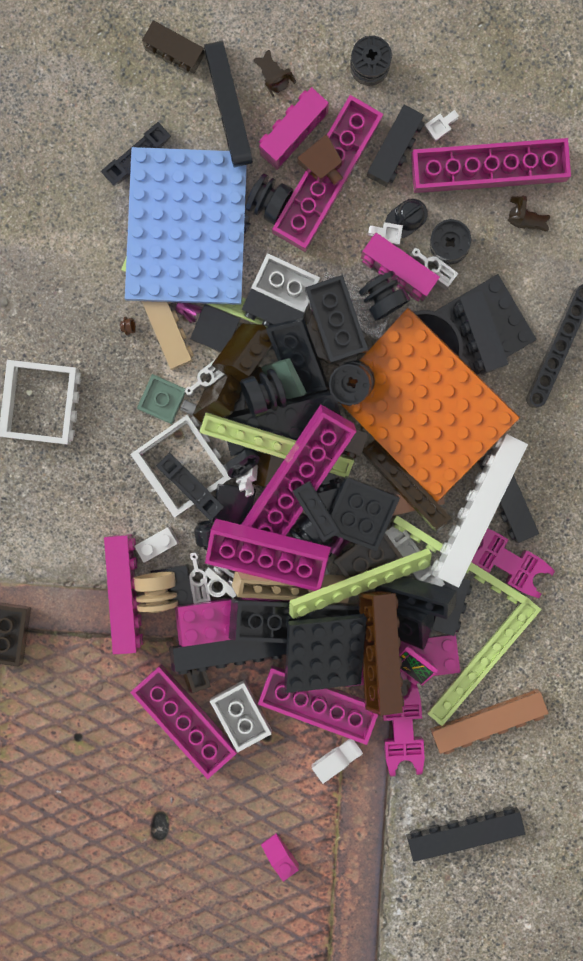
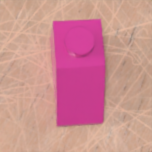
(280, 857)

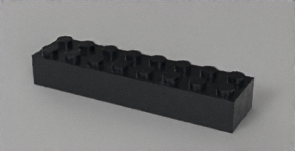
(269, 619)

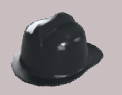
(410, 214)

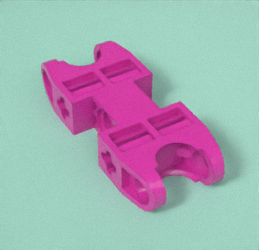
(520, 569)
(404, 744)

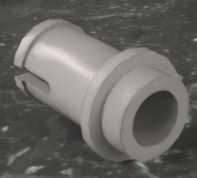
(188, 407)

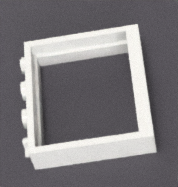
(9, 397)
(153, 479)

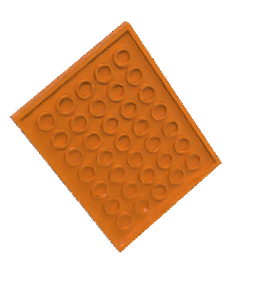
(429, 406)

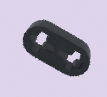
(242, 463)

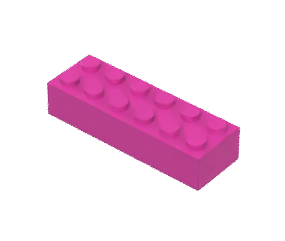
(267, 555)
(122, 594)
(205, 621)
(323, 708)
(184, 721)

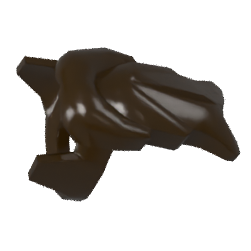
(275, 78)
(522, 218)

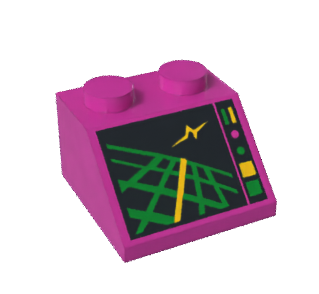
(415, 665)

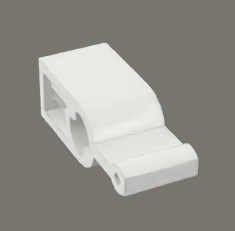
(445, 272)
(208, 370)
(195, 586)
(336, 760)

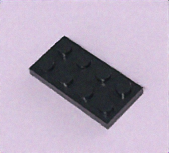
(293, 341)

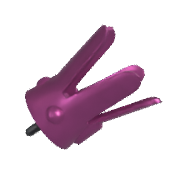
(188, 310)
(337, 545)

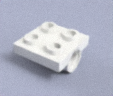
(216, 574)

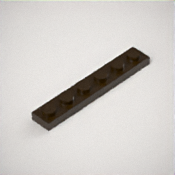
(407, 486)

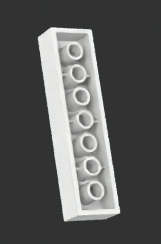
(479, 510)

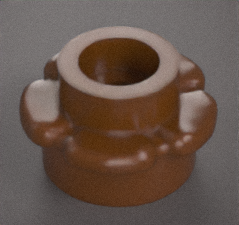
(128, 326)

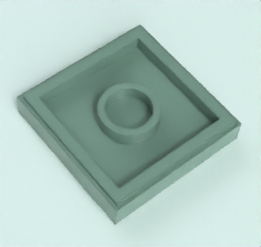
(288, 376)
(161, 399)

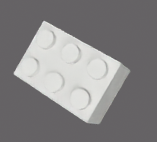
(284, 282)
(241, 716)

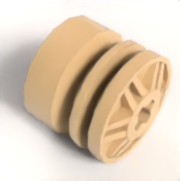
(156, 592)

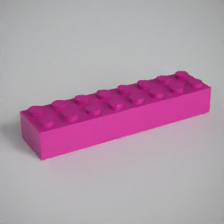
(490, 165)
(313, 199)
(307, 461)

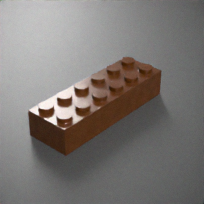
(381, 653)

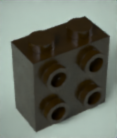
(218, 398)

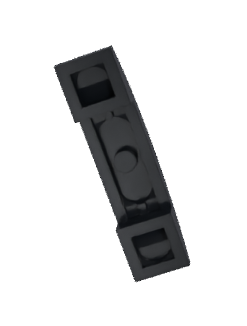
(120, 169)
(190, 486)

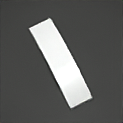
(407, 547)

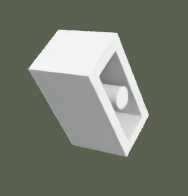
(156, 544)

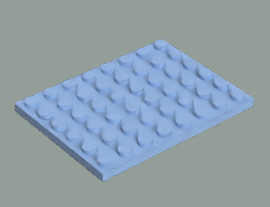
(185, 227)

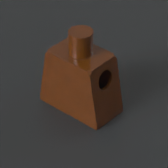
(322, 161)

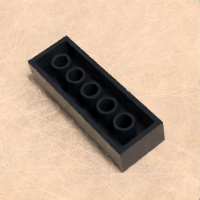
(286, 421)

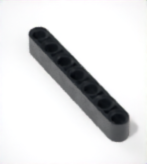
(228, 104)
(552, 353)

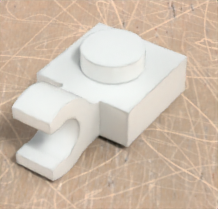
(440, 126)
(390, 232)
(245, 481)

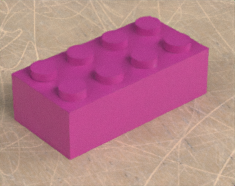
(293, 128)
(411, 274)

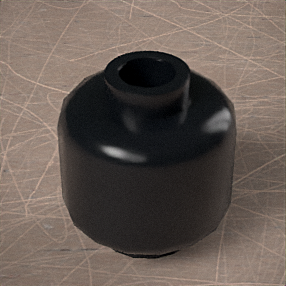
(202, 533)

